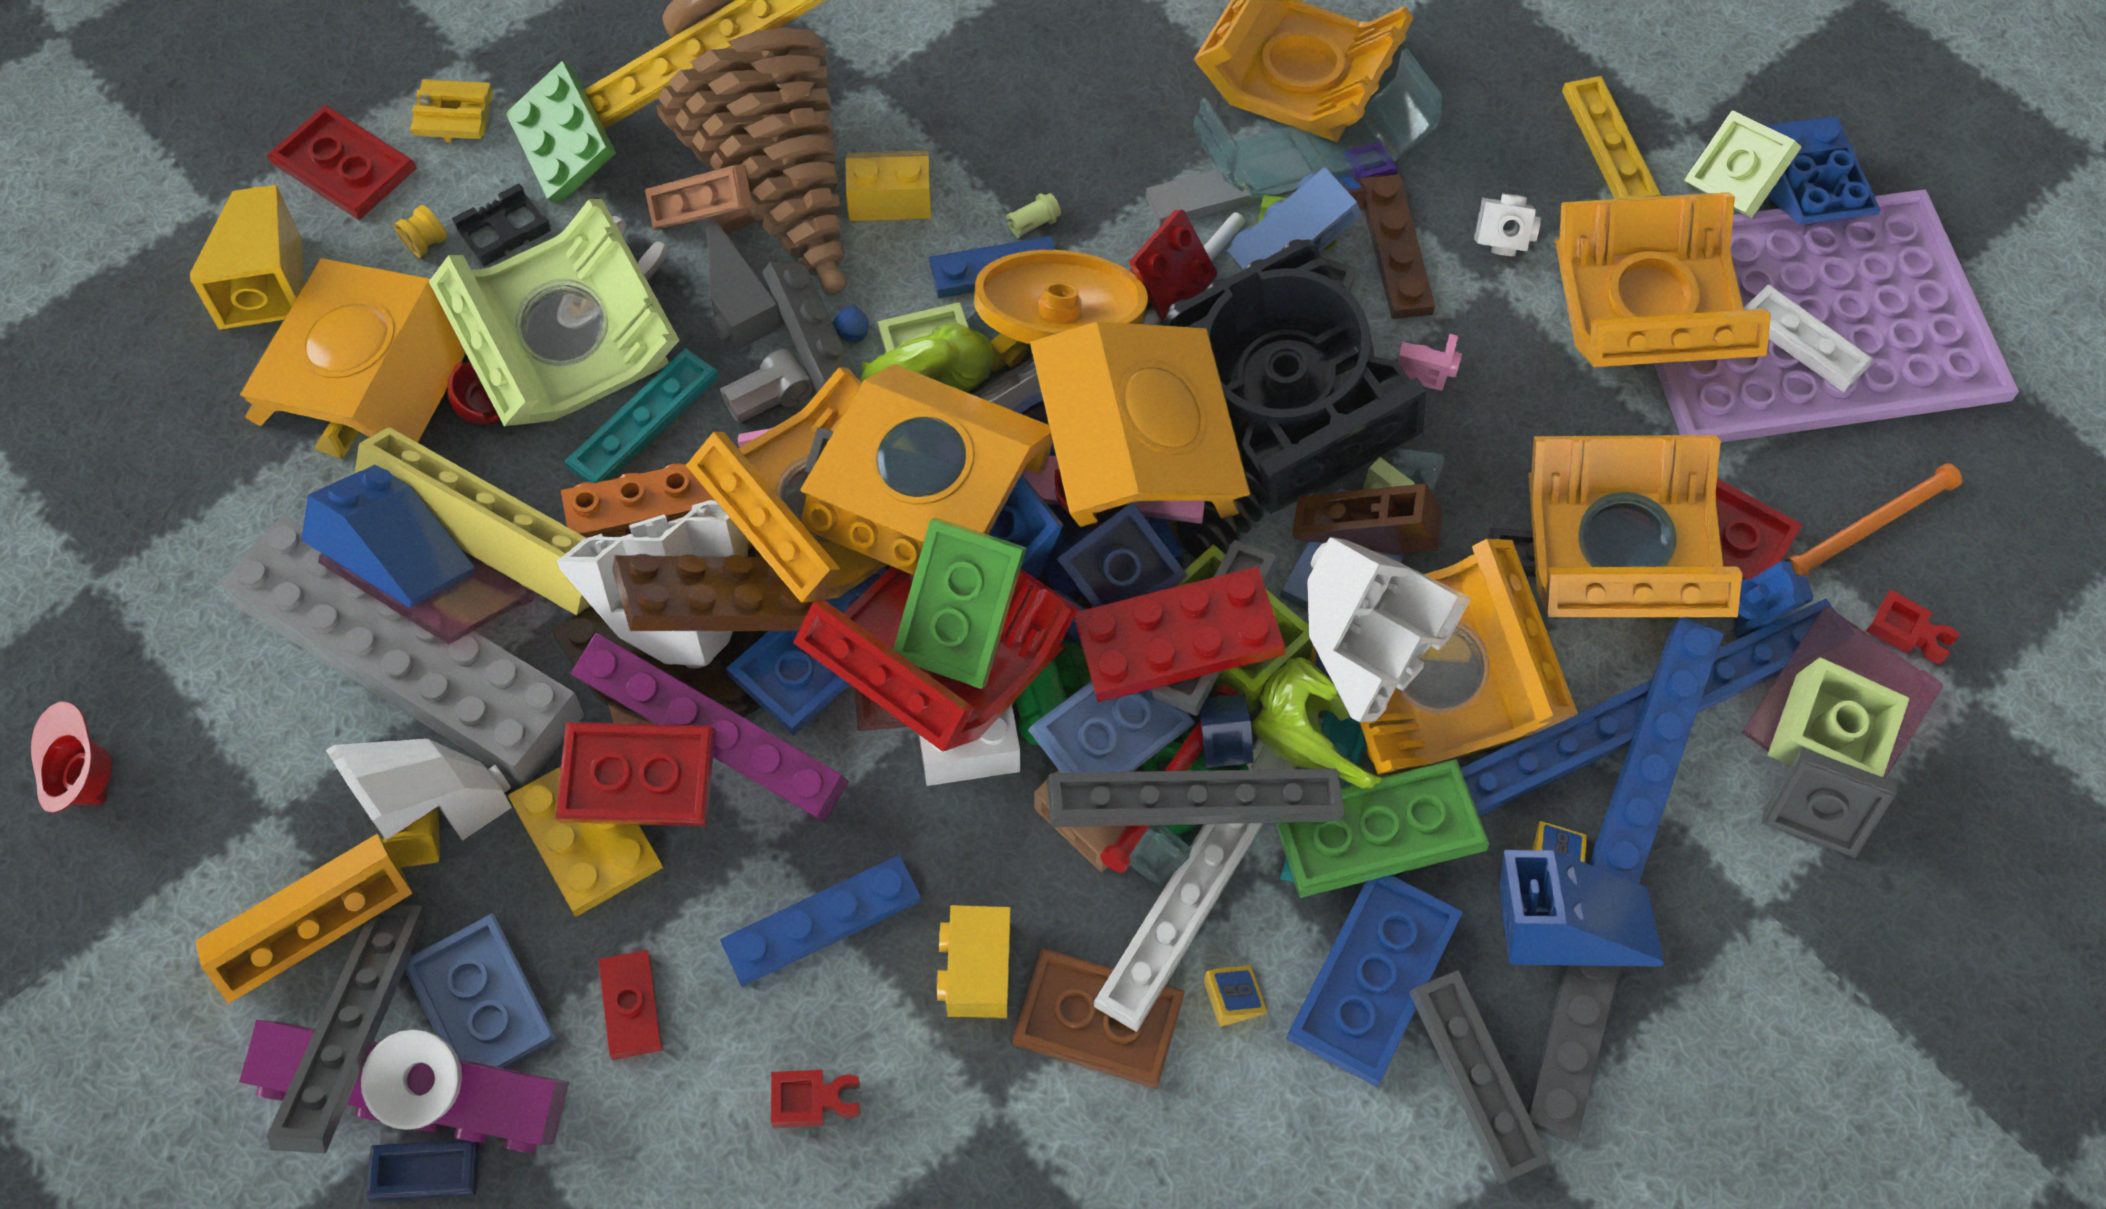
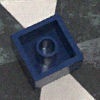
(1118, 558)

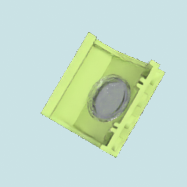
(557, 320)

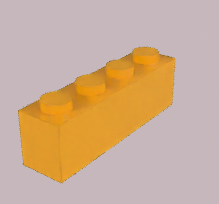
(302, 918)

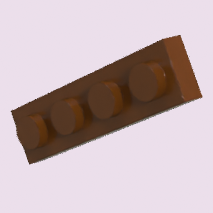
(1397, 248)

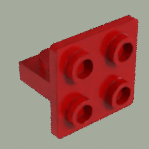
(1173, 264)

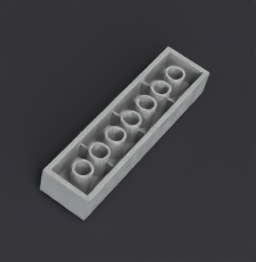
(460, 690)

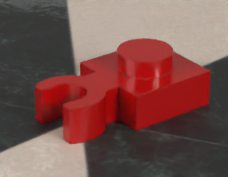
(1906, 625)
(802, 1098)

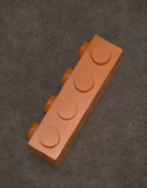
(631, 498)

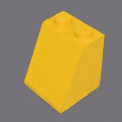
(250, 260)

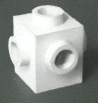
(1496, 213)

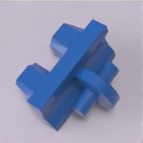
(1770, 597)

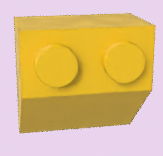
(888, 185)

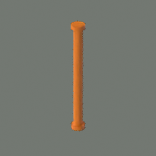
(1945, 477)

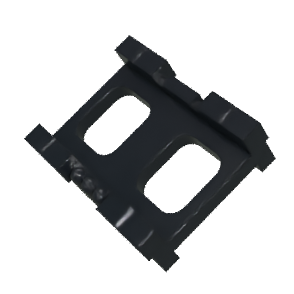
(495, 217)

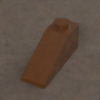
(1379, 518)

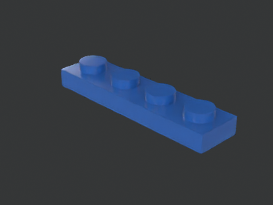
(820, 920)

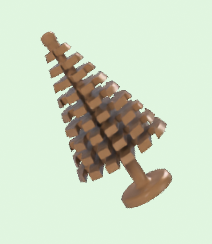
(771, 112)

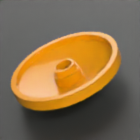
(1056, 291)

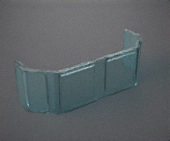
(1281, 158)

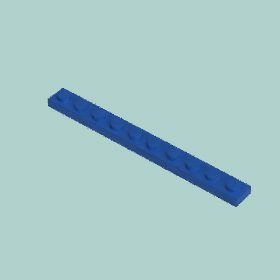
(1612, 723)

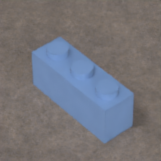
(1315, 211)

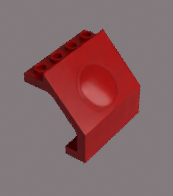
(938, 708)

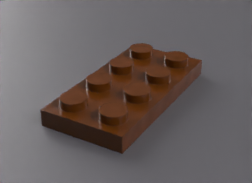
(705, 594)

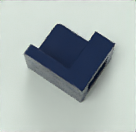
(1226, 731)

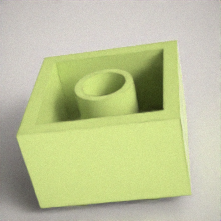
(1839, 718)

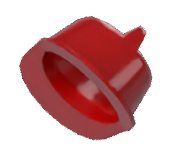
(66, 761)

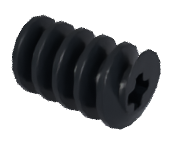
(1200, 537)

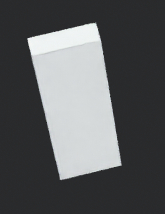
(1811, 340)

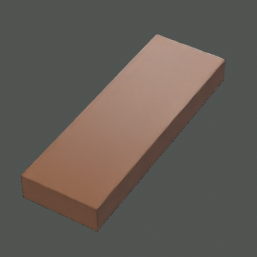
(699, 197)

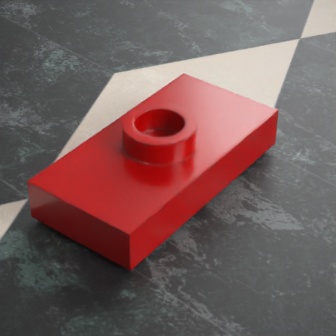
(630, 1005)

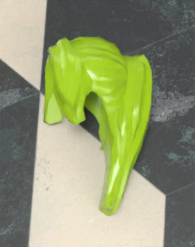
(948, 355)
(1292, 725)

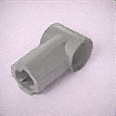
(776, 382)

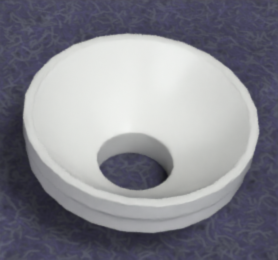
(386, 1076)

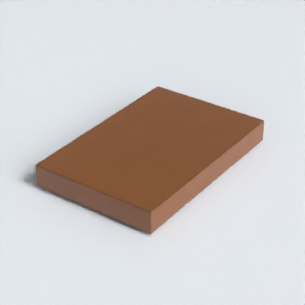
(1065, 1025)

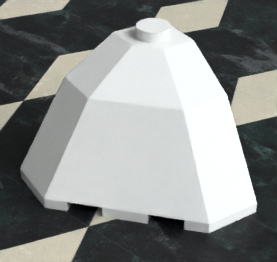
(700, 533)
(1375, 622)
(412, 777)

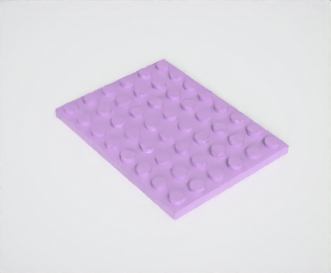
(1881, 286)

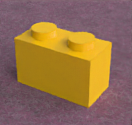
(977, 962)

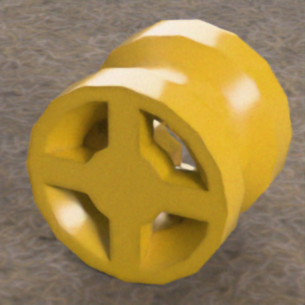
(420, 231)

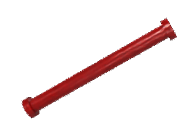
(1117, 856)

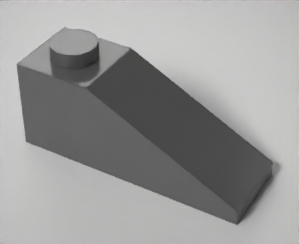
(739, 299)

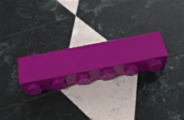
(737, 741)
(490, 1098)

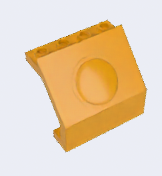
(1300, 61)
(1655, 281)
(358, 352)
(1138, 417)

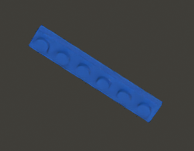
(1656, 749)

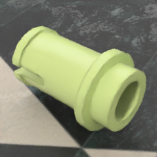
(1033, 215)

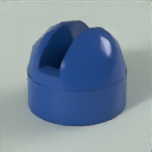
(851, 324)

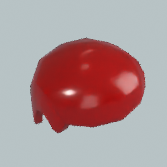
(469, 396)

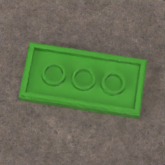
(1386, 830)

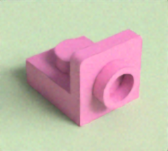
(1430, 365)

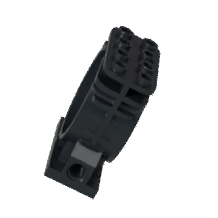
(1304, 323)

